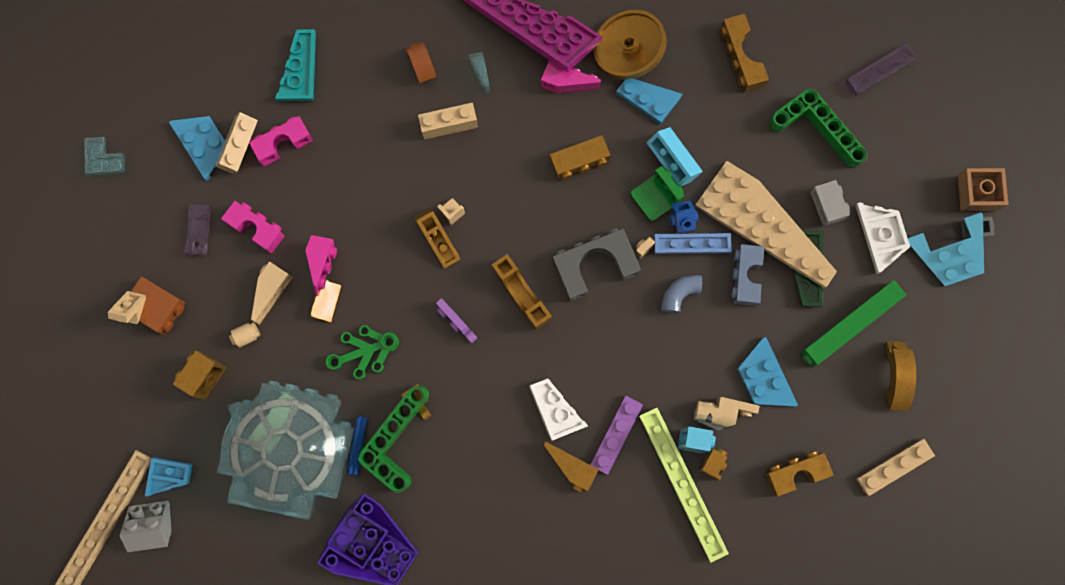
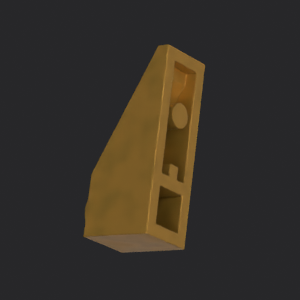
(436, 237)
(574, 469)

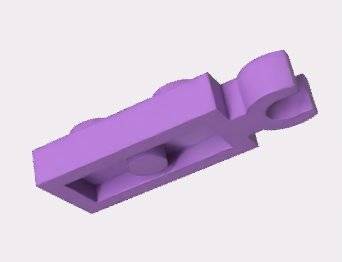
(456, 323)

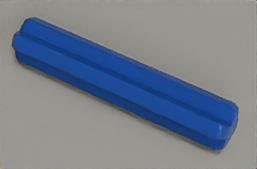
(357, 445)

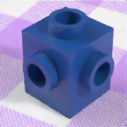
(684, 216)

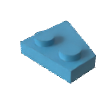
(167, 474)

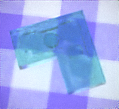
(99, 162)

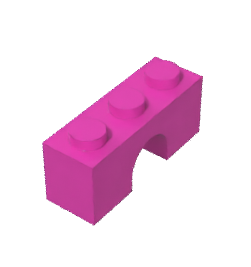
(266, 145)
(240, 217)

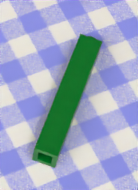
(853, 324)

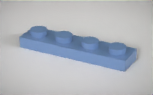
(693, 243)

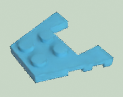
(958, 259)

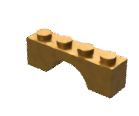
(750, 73)
(520, 292)

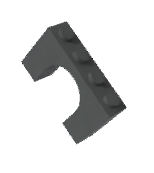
(614, 245)

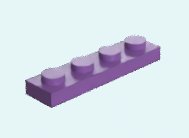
(616, 434)

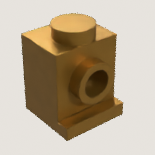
(714, 463)

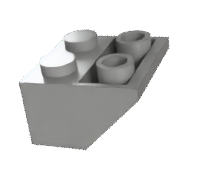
(146, 526)

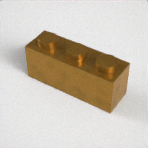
(580, 158)

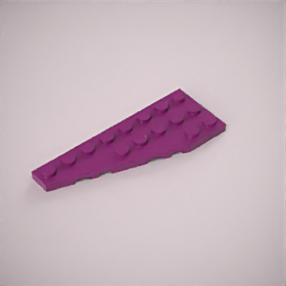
(553, 36)

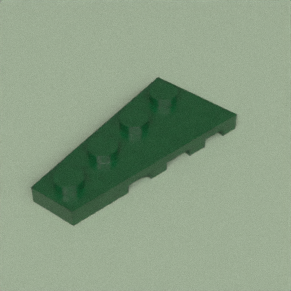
(810, 292)

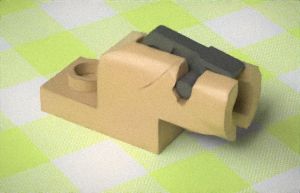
(723, 413)

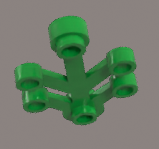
(366, 350)

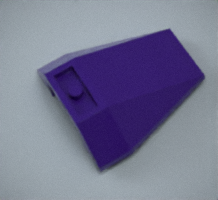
(368, 545)

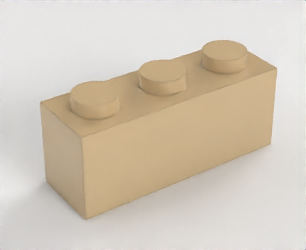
(448, 121)
(236, 143)

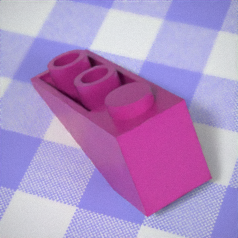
(574, 80)
(319, 257)

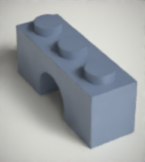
(745, 291)

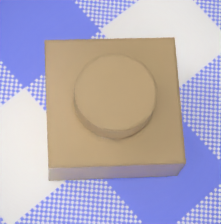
(643, 247)

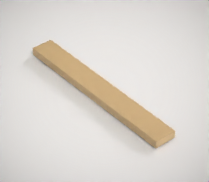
(105, 520)

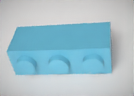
(674, 156)
(696, 440)

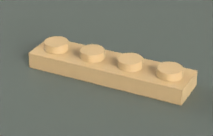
(895, 467)

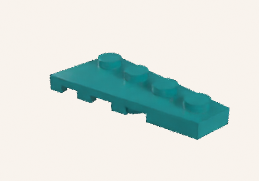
(300, 69)

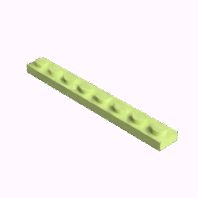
(683, 485)

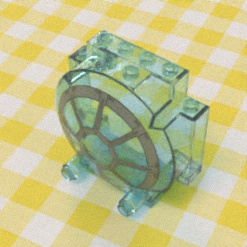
(285, 450)

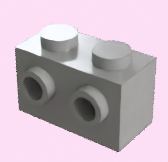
(830, 203)

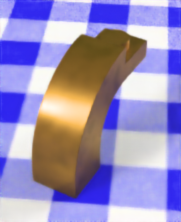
(902, 376)

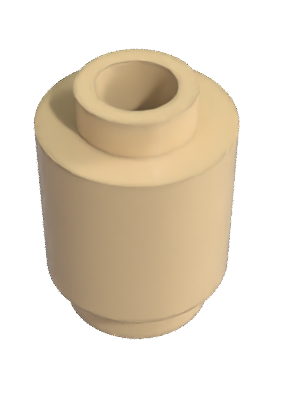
(244, 334)

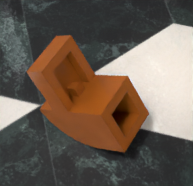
(421, 62)

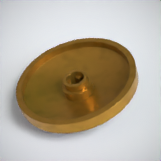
(630, 44)

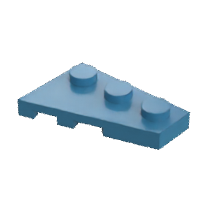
(648, 98)

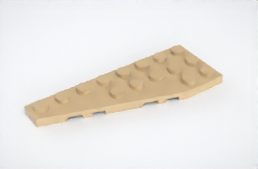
(754, 214)

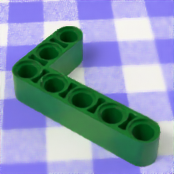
(821, 124)
(390, 437)

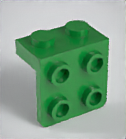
(657, 194)

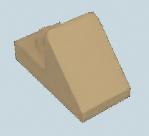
(128, 308)

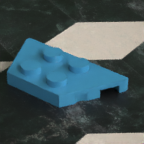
(201, 141)
(765, 378)

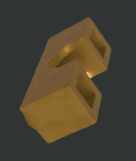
(782, 478)

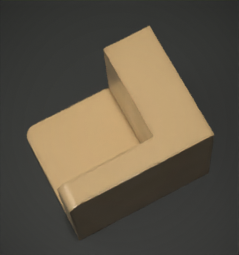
(451, 211)

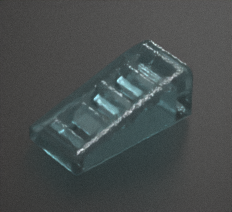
(478, 64)

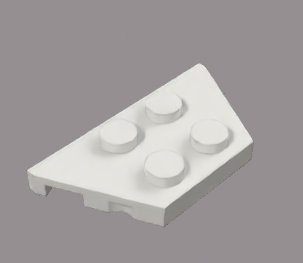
(883, 234)

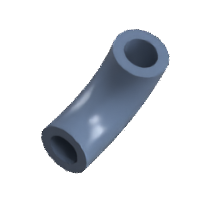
(679, 290)

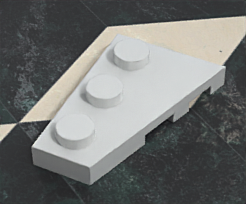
(555, 411)

